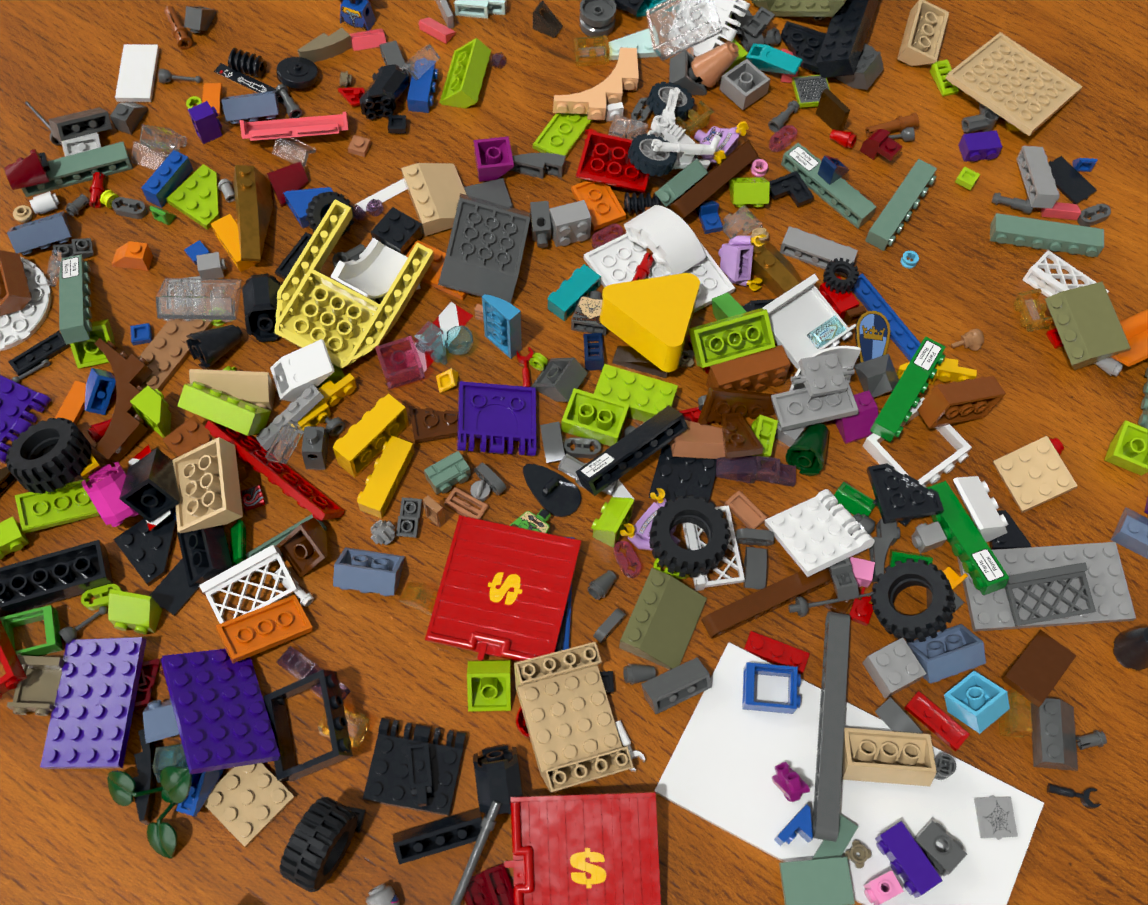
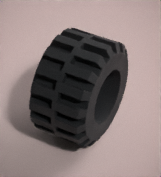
(317, 203)

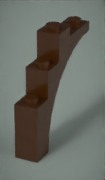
(125, 425)

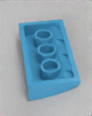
(502, 324)

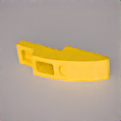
(947, 371)
(332, 395)

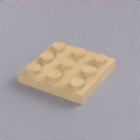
(1034, 474)
(248, 801)

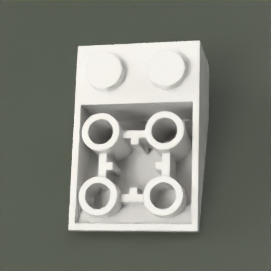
(301, 369)

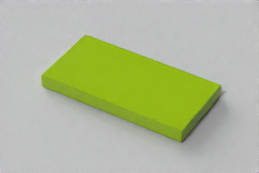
(562, 133)
(54, 508)

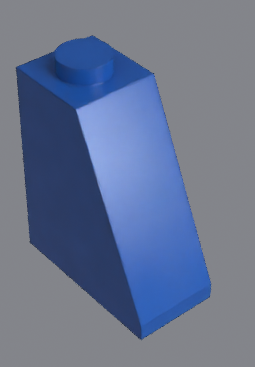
(298, 203)

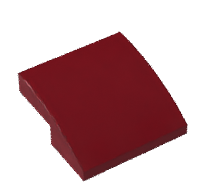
(490, 888)

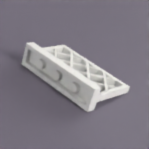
(1047, 281)
(693, 543)
(243, 570)

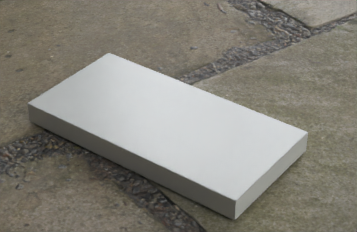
(137, 73)

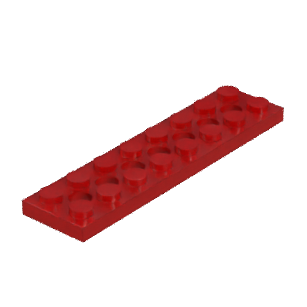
(279, 474)

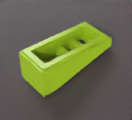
(938, 69)

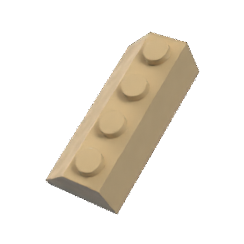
(923, 34)
(244, 385)
(888, 757)

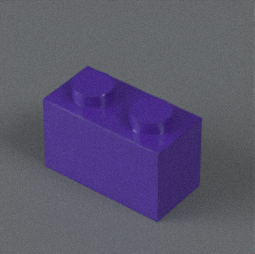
(205, 122)
(980, 146)

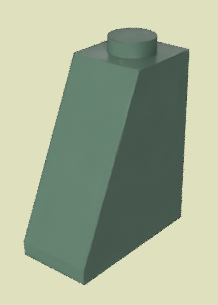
(681, 182)

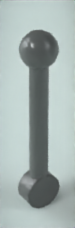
(45, 363)

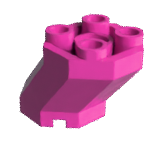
(105, 490)

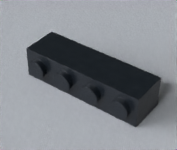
(437, 836)

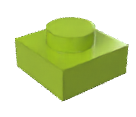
(967, 178)

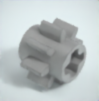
(382, 532)

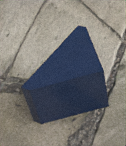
(831, 169)

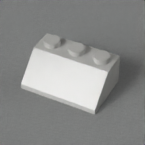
(981, 507)

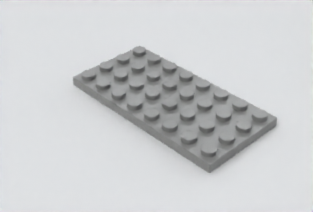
(1103, 575)

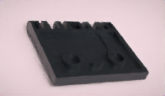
(389, 772)

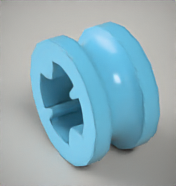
(907, 263)

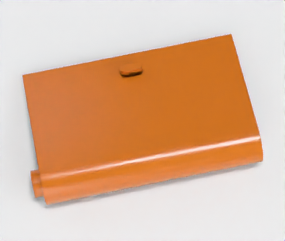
(1137, 335)

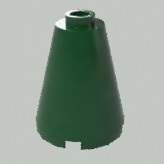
(809, 450)

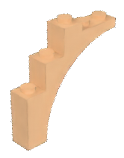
(610, 91)

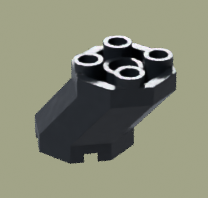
(383, 92)
(261, 306)
(497, 777)

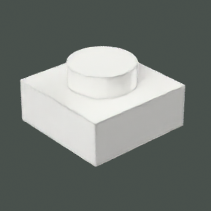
(612, 110)

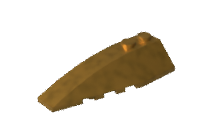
(253, 210)
(774, 269)

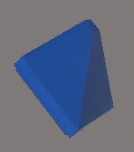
(1084, 164)

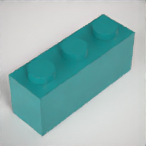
(566, 298)

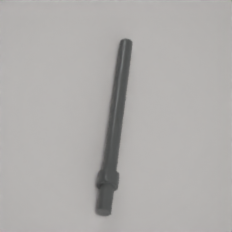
(488, 824)

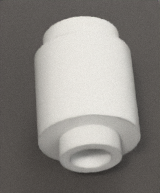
(44, 203)

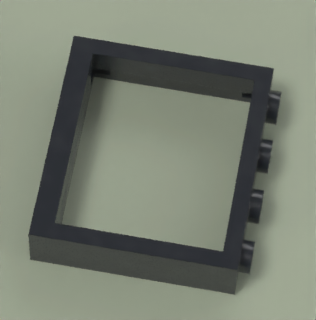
(337, 724)

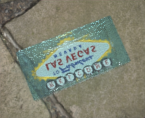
(826, 332)

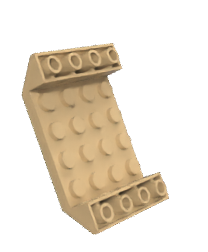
(569, 717)

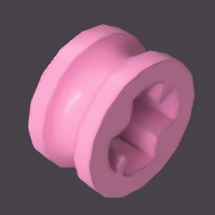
(759, 163)

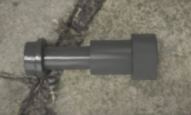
(292, 109)
(778, 122)
(1016, 203)

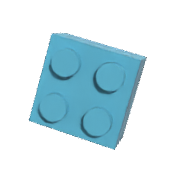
(977, 701)

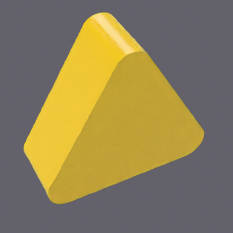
(652, 315)

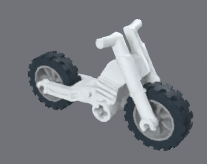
(657, 150)

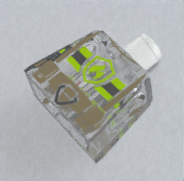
(161, 139)

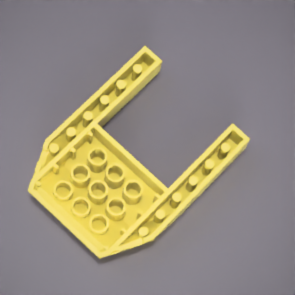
(320, 308)

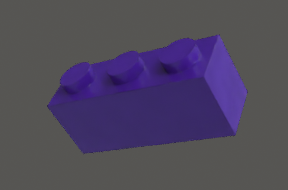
(908, 860)

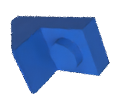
(709, 216)
(801, 824)

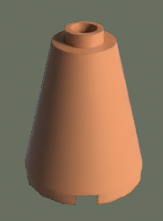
(714, 63)

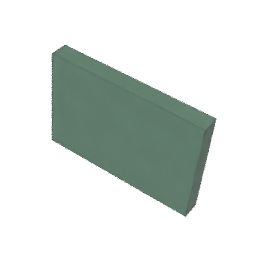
(817, 882)

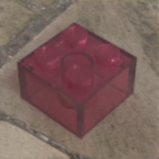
(400, 362)

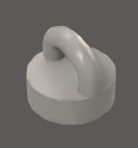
(480, 490)

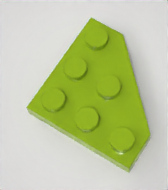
(198, 197)

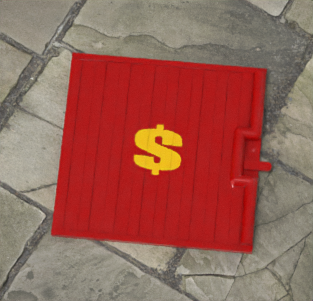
(503, 590)
(585, 849)

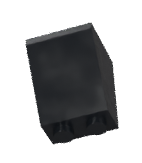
(151, 486)

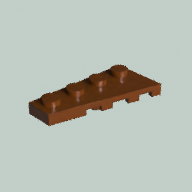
(726, 401)

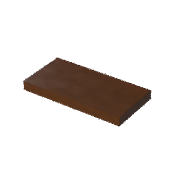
(1039, 668)

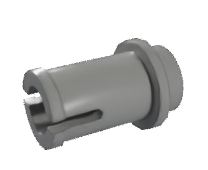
(226, 187)

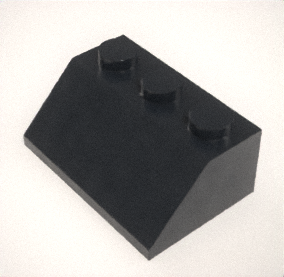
(204, 554)

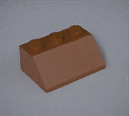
(13, 283)

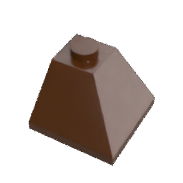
(305, 546)

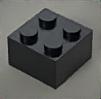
(398, 231)

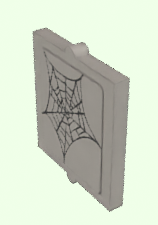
(995, 817)

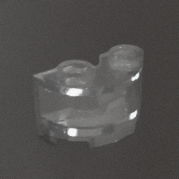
(740, 223)

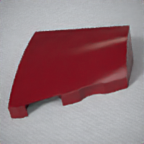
(26, 171)
(288, 179)
(146, 683)

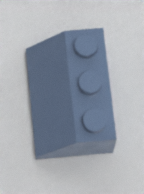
(251, 106)
(40, 233)
(1132, 532)
(368, 571)
(949, 653)
(159, 721)

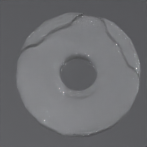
(54, 267)

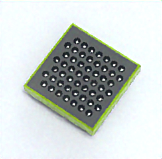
(809, 89)

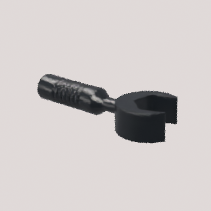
(1084, 796)

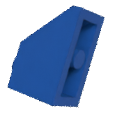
(98, 390)

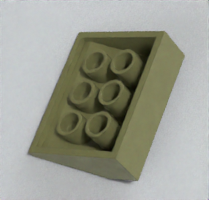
(1087, 324)
(662, 620)

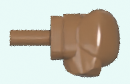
(971, 339)

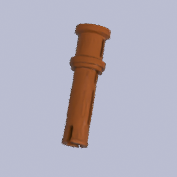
(179, 32)
(898, 124)

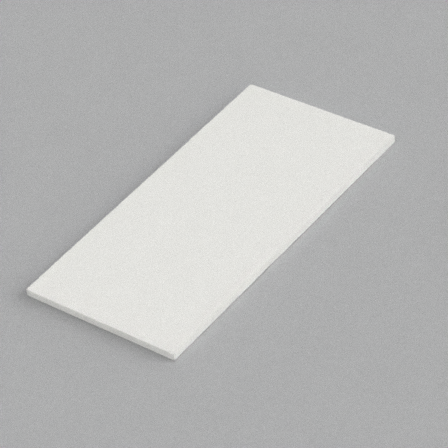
(727, 769)

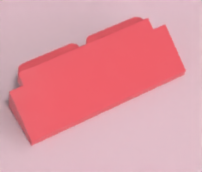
(294, 127)

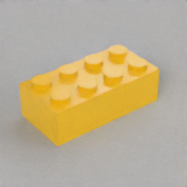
(368, 436)

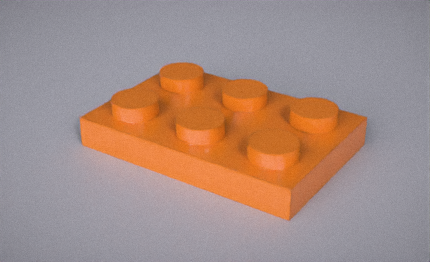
(600, 202)

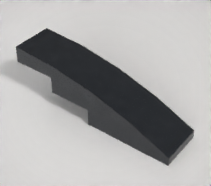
(145, 780)

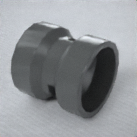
(941, 771)

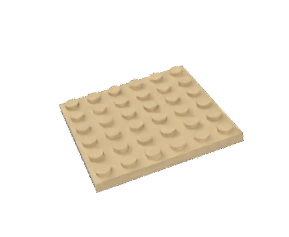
(1014, 83)

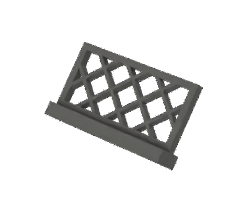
(1049, 576)

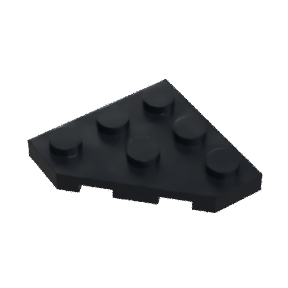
(803, 43)
(901, 496)
(148, 549)

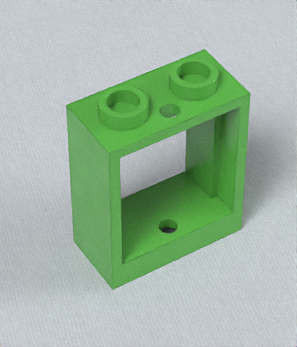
(52, 627)

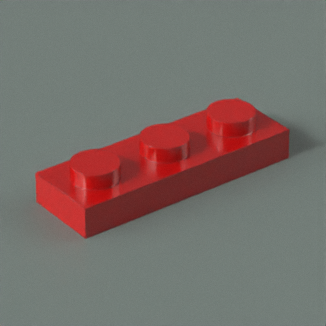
(776, 651)
(937, 721)

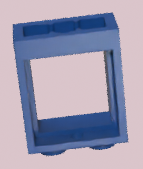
(794, 681)

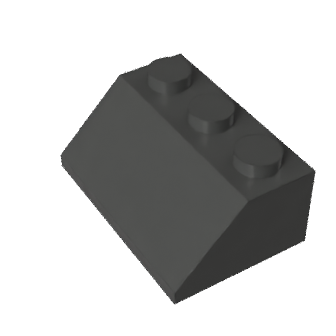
(1054, 735)

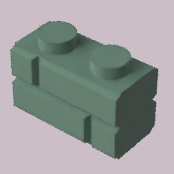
(447, 473)

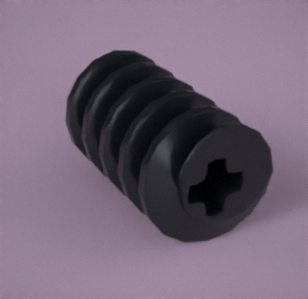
(247, 63)
(637, 204)

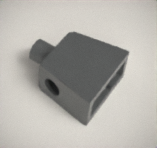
(315, 442)

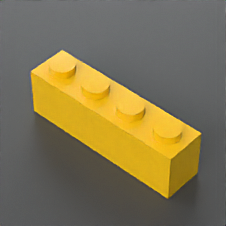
(385, 477)

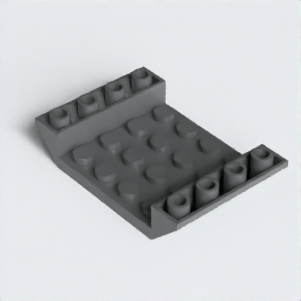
(485, 248)

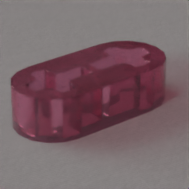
(785, 140)
(606, 235)
(623, 561)

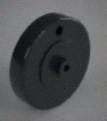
(297, 72)

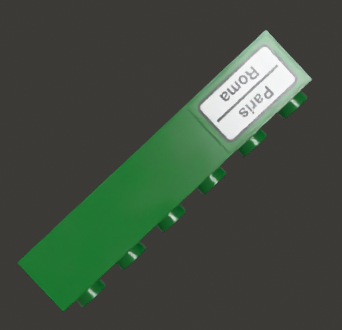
(907, 389)
(968, 543)

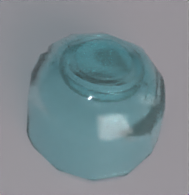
(459, 340)

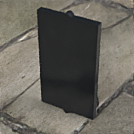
(1070, 181)
(174, 590)

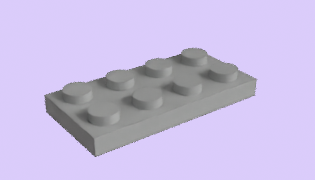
(798, 409)

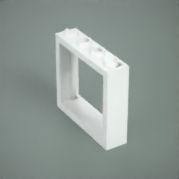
(947, 431)

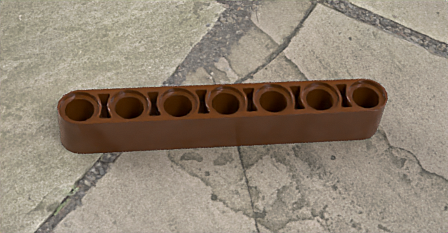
(713, 180)
(764, 601)

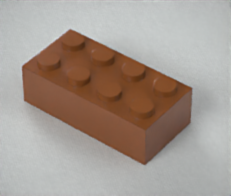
(751, 371)
(960, 401)
(191, 436)

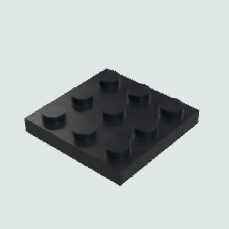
(683, 476)

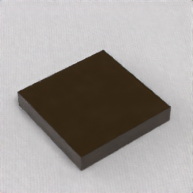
(832, 110)

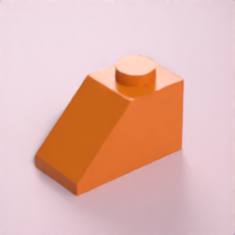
(133, 256)

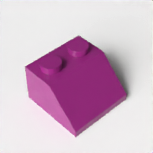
(492, 157)
(859, 425)

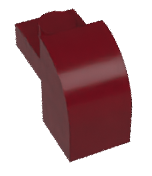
(880, 143)

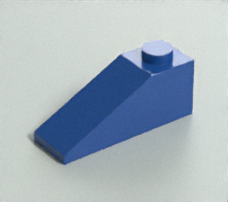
(199, 791)

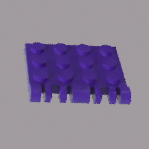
(14, 407)
(497, 415)

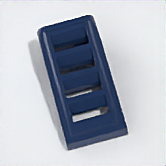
(596, 361)

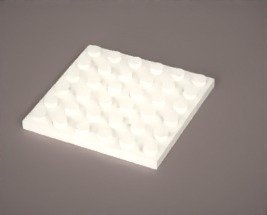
(620, 257)

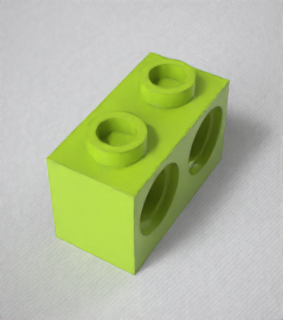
(765, 431)

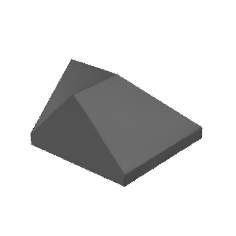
(877, 375)

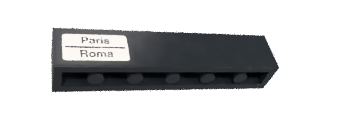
(631, 450)

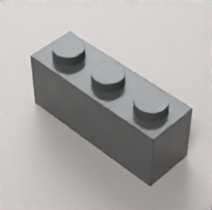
(80, 124)
(676, 685)

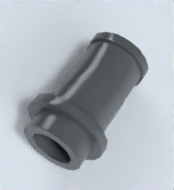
(77, 205)
(1091, 740)

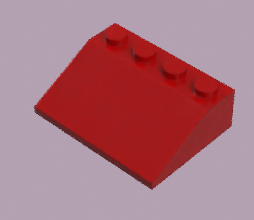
(607, 162)

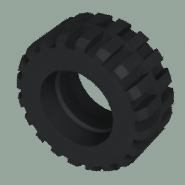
(48, 455)
(698, 513)
(904, 576)
(318, 844)

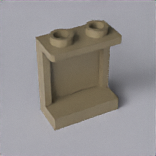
(40, 687)

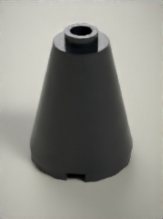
(213, 344)
(1132, 648)

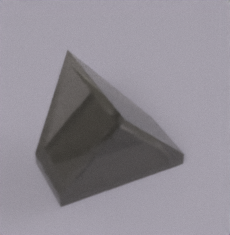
(545, 21)

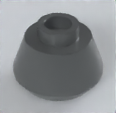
(865, 522)

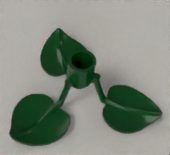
(175, 789)

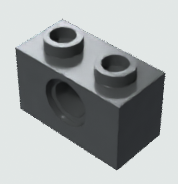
(952, 853)

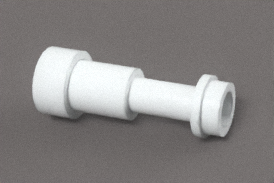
(306, 599)

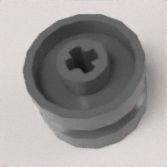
(597, 17)

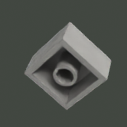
(744, 84)
(570, 223)
(894, 668)

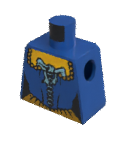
(357, 14)

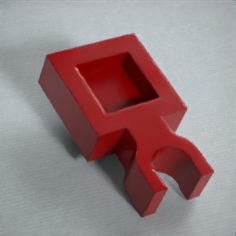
(861, 609)

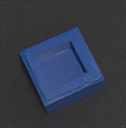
(196, 249)
(141, 334)

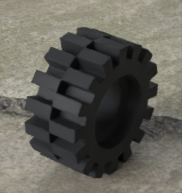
(839, 284)

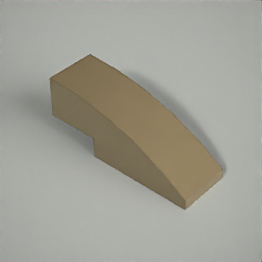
(326, 46)

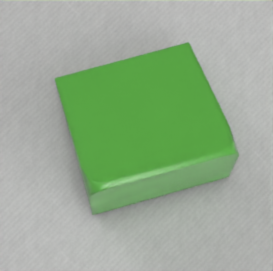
(162, 215)

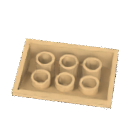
(434, 194)
(207, 486)

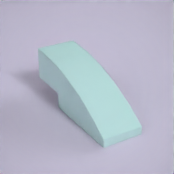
(480, 8)

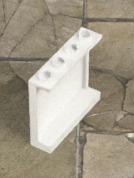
(799, 313)

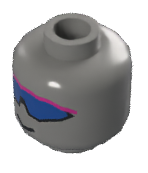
(382, 896)

